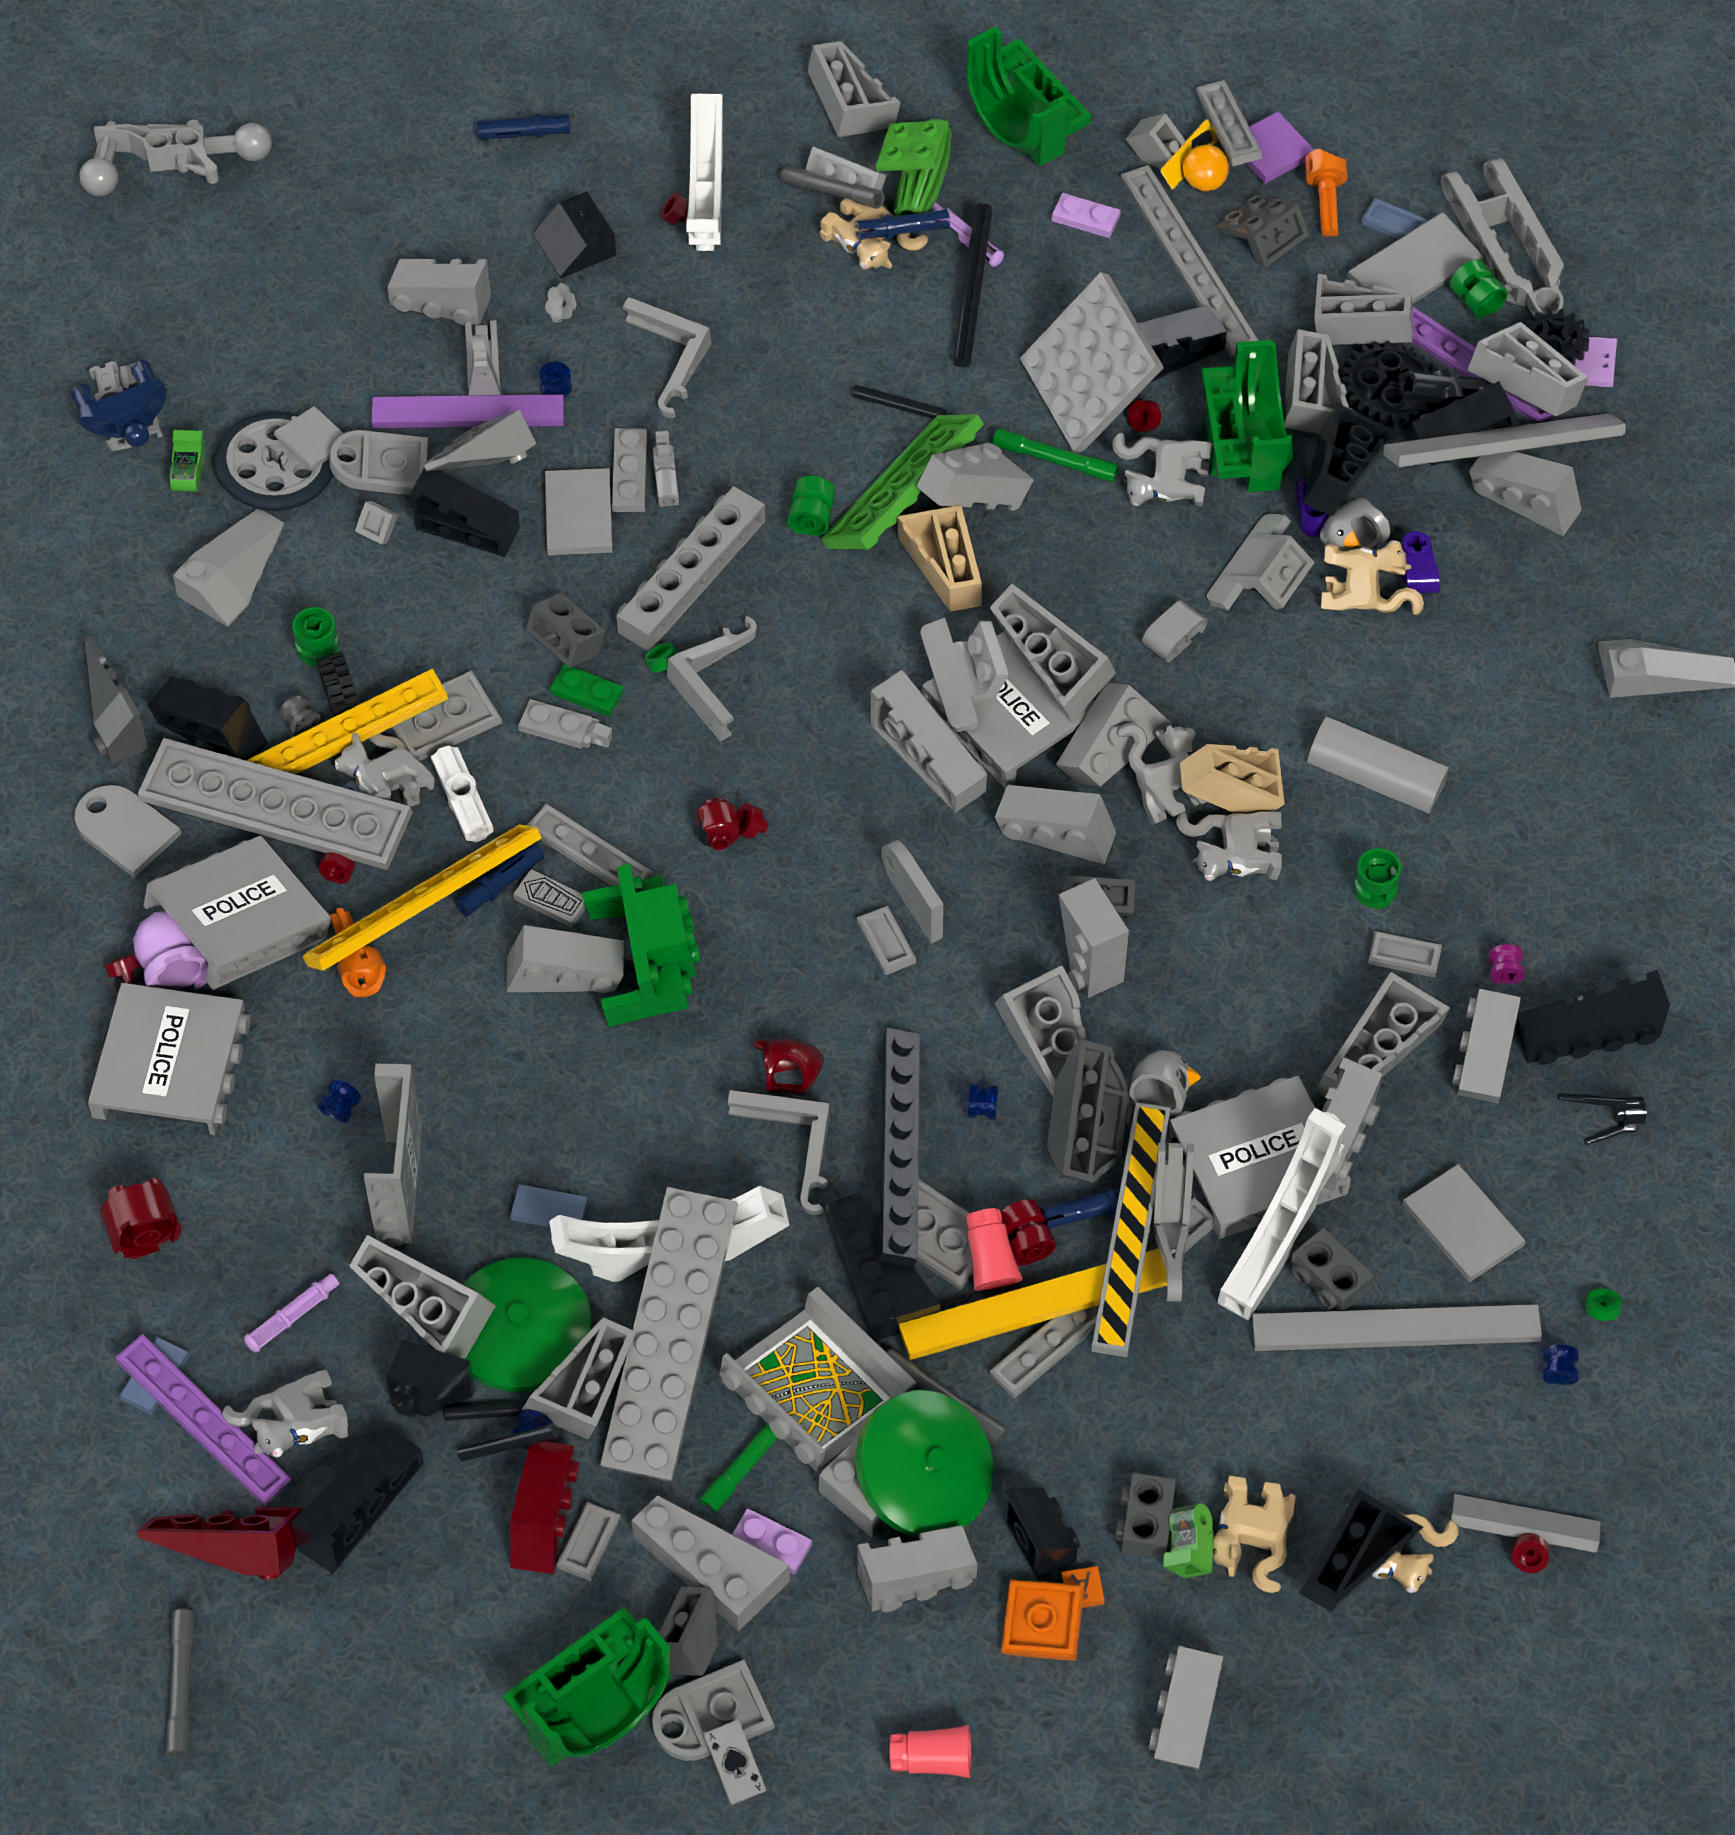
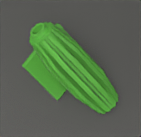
(922, 156)

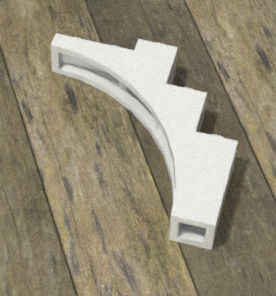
(705, 171)
(1291, 1207)
(625, 1248)

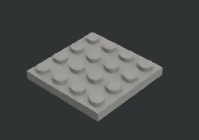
(1091, 362)

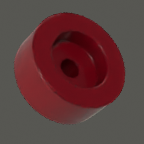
(675, 209)
(1144, 416)
(751, 821)
(336, 868)
(123, 967)
(1530, 1553)

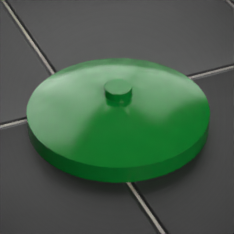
(533, 1326)
(924, 1463)

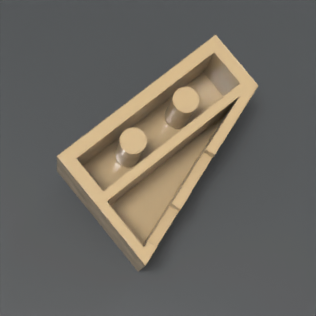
(944, 554)
(1234, 778)

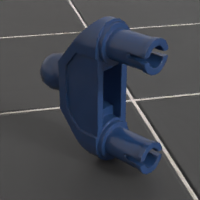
(126, 412)

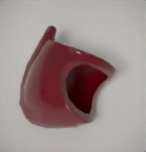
(788, 1055)

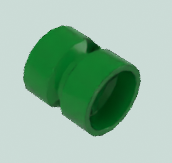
(1478, 288)
(811, 506)
(314, 635)
(1377, 878)

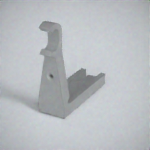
(693, 335)
(482, 360)
(683, 675)
(796, 1112)
(1172, 1211)

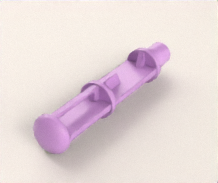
(965, 235)
(290, 1313)

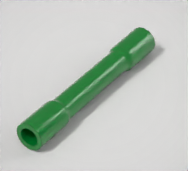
(1022, 445)
(726, 1483)

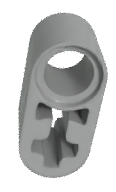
(1173, 631)

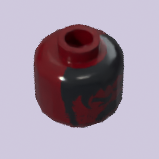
(717, 823)

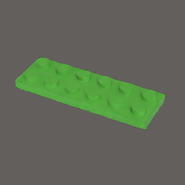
(897, 485)

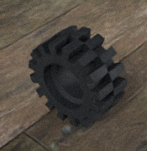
(337, 683)

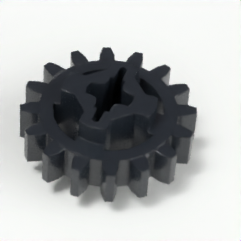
(1560, 332)

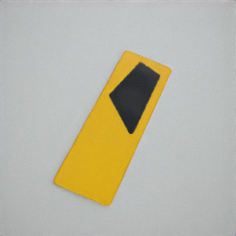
(1173, 169)

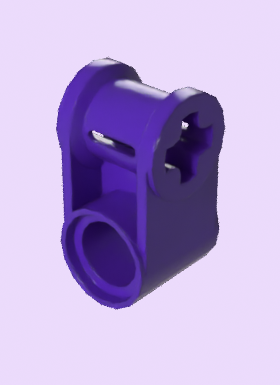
(1309, 519)
(1424, 571)

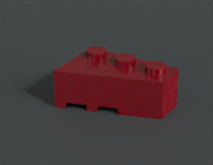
(541, 1506)

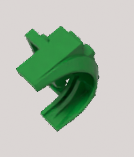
(1033, 111)
(1247, 418)
(659, 935)
(588, 1692)

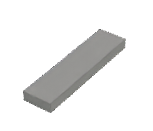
(1228, 123)
(583, 846)
(1518, 1520)

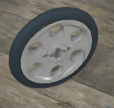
(253, 491)

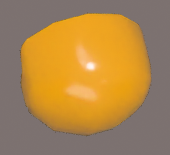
(1205, 167)

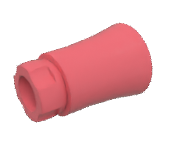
(991, 1251)
(933, 1751)

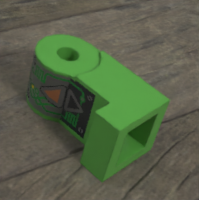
(187, 460)
(1190, 1541)

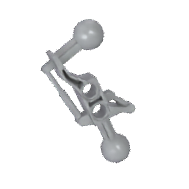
(168, 149)

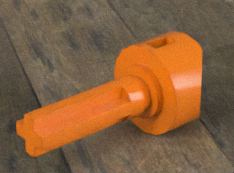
(1327, 174)
(363, 963)

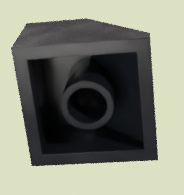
(575, 236)
(427, 1380)
(1039, 1530)

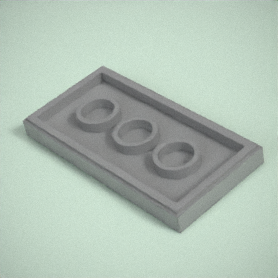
(1418, 260)

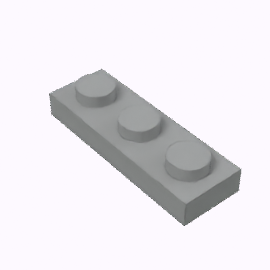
(839, 168)
(629, 470)

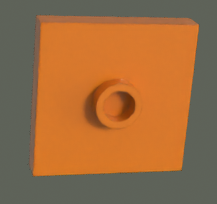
(1043, 1620)

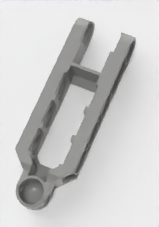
(1506, 206)

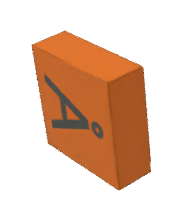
(1090, 1580)

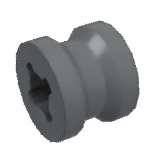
(299, 714)

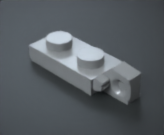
(563, 726)

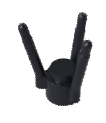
(1624, 1110)

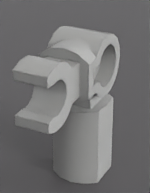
(665, 471)

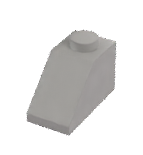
(1155, 140)

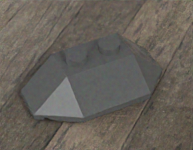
(1088, 1113)

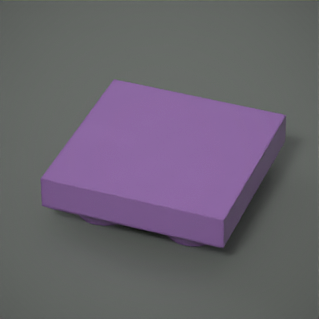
(1280, 147)

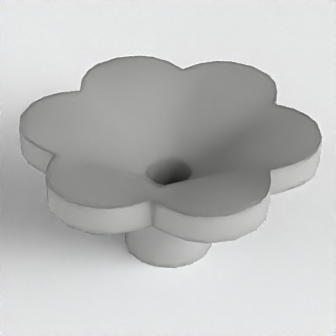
(560, 303)

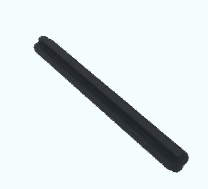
(972, 285)

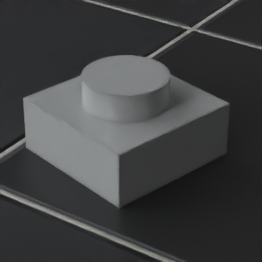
(376, 522)

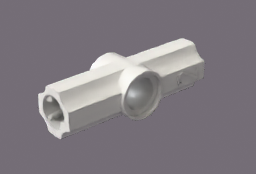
(468, 807)

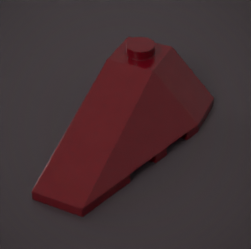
(247, 1545)

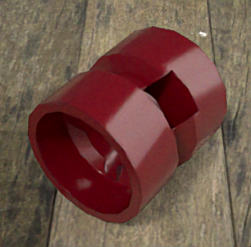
(1027, 1233)

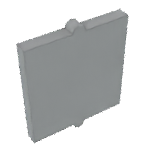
(309, 437)

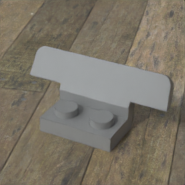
(1264, 562)
(964, 670)

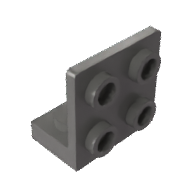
(1269, 225)

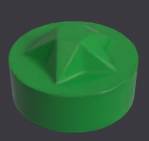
(657, 657)
(1603, 1304)

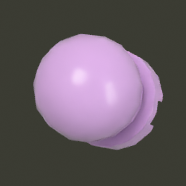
(168, 954)

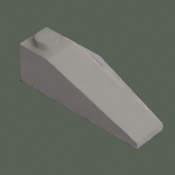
(487, 444)
(1652, 668)

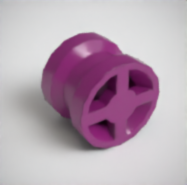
(1506, 964)

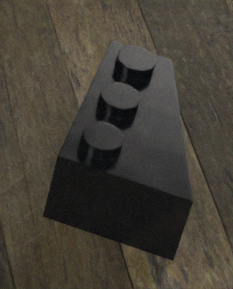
(1477, 412)
(462, 513)
(208, 716)
(1357, 1548)

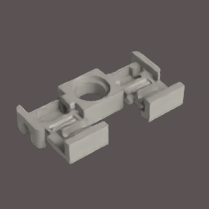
(113, 381)

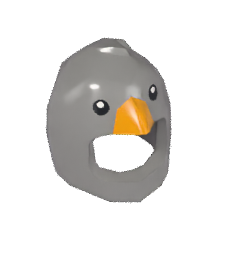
(1351, 528)
(1162, 1080)

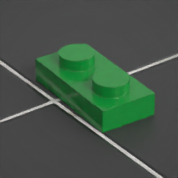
(587, 690)

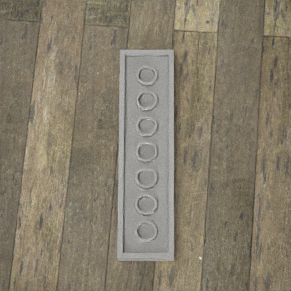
(275, 803)
(669, 1334)

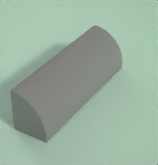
(1377, 764)

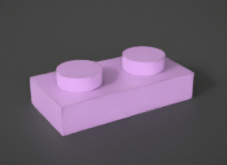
(1086, 215)
(773, 1539)

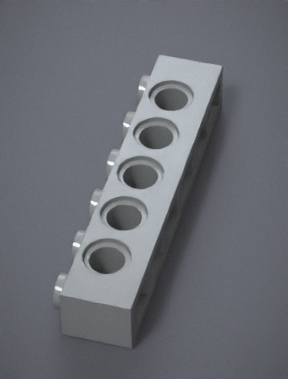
(707, 552)

